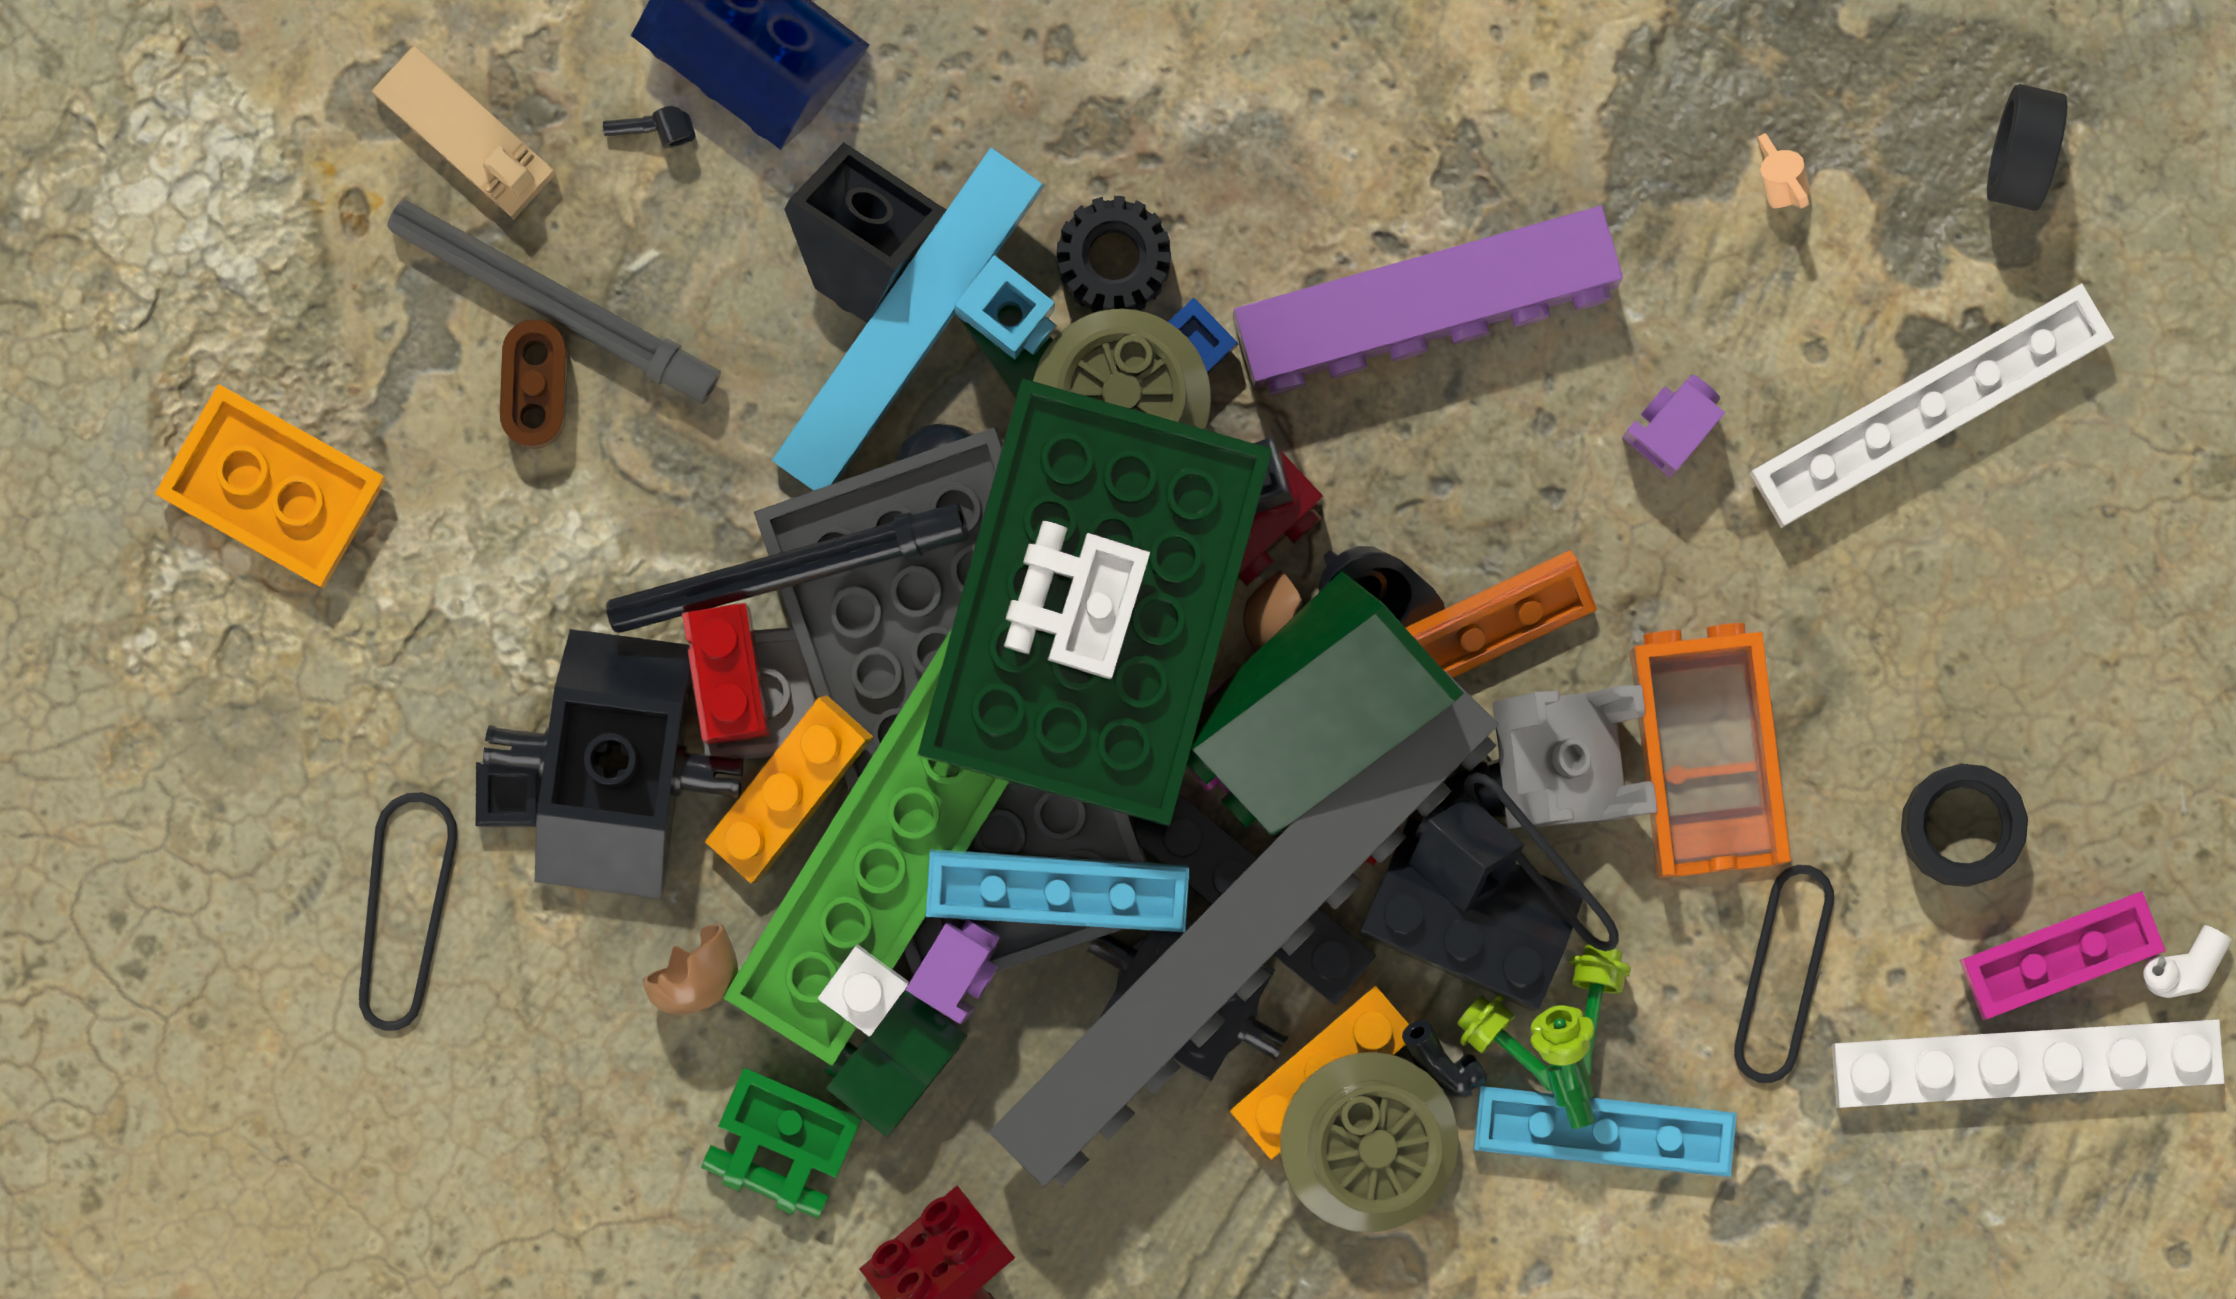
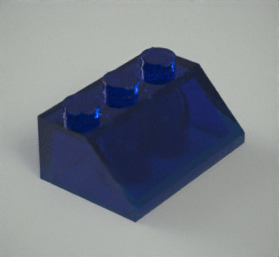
(755, 57)

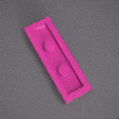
(2062, 955)

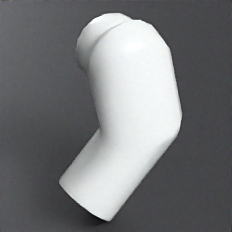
(2187, 972)

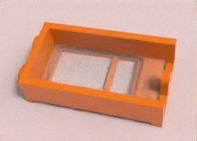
(1710, 752)

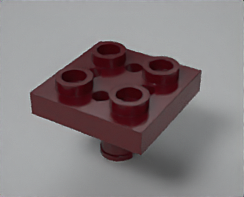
(940, 1254)

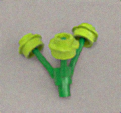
(1558, 1033)

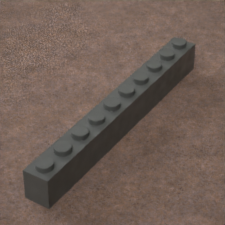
(1232, 942)

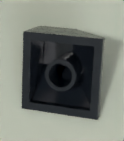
(858, 229)

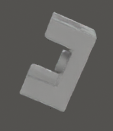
(1566, 756)

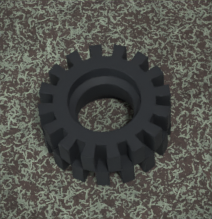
(1105, 218)

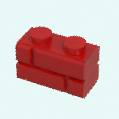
(726, 674)

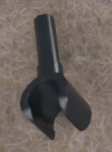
(671, 123)

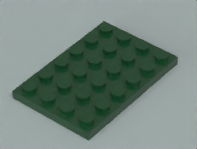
(1129, 481)

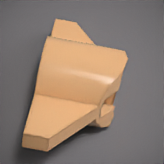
(1783, 176)

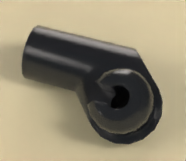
(1430, 1056)

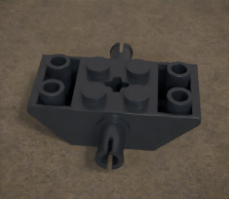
(619, 828)

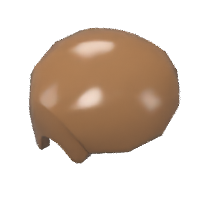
(1270, 609)
(694, 978)

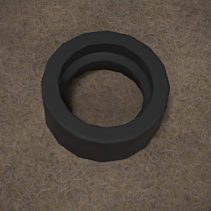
(2027, 147)
(2000, 792)

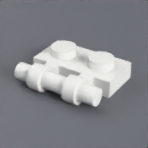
(1096, 606)

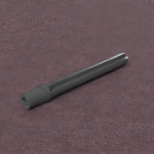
(660, 359)

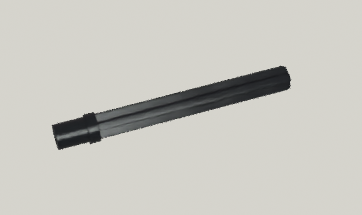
(905, 537)

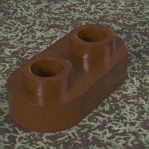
(533, 385)

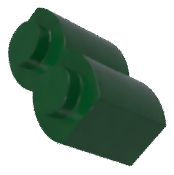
(895, 1063)

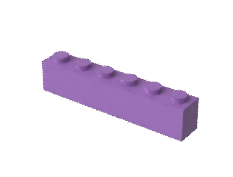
(1428, 299)

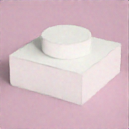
(863, 990)

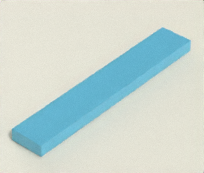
(908, 322)

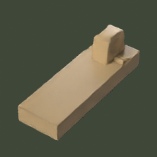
(463, 132)

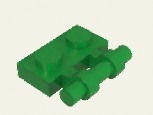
(786, 1123)

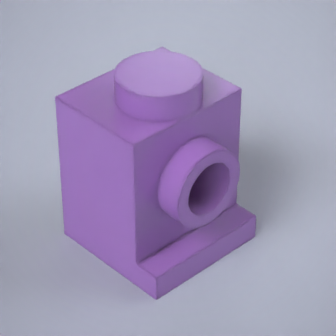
(1676, 424)
(956, 967)

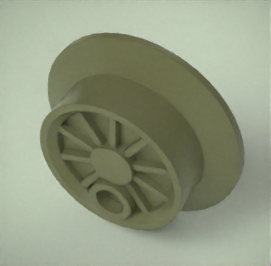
(1131, 363)
(1369, 1142)

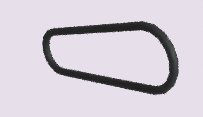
(372, 909)

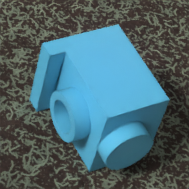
(999, 287)

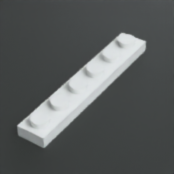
(1931, 405)
(2027, 1063)

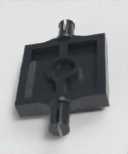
(1239, 1015)

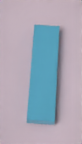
(1057, 890)
(1621, 1135)

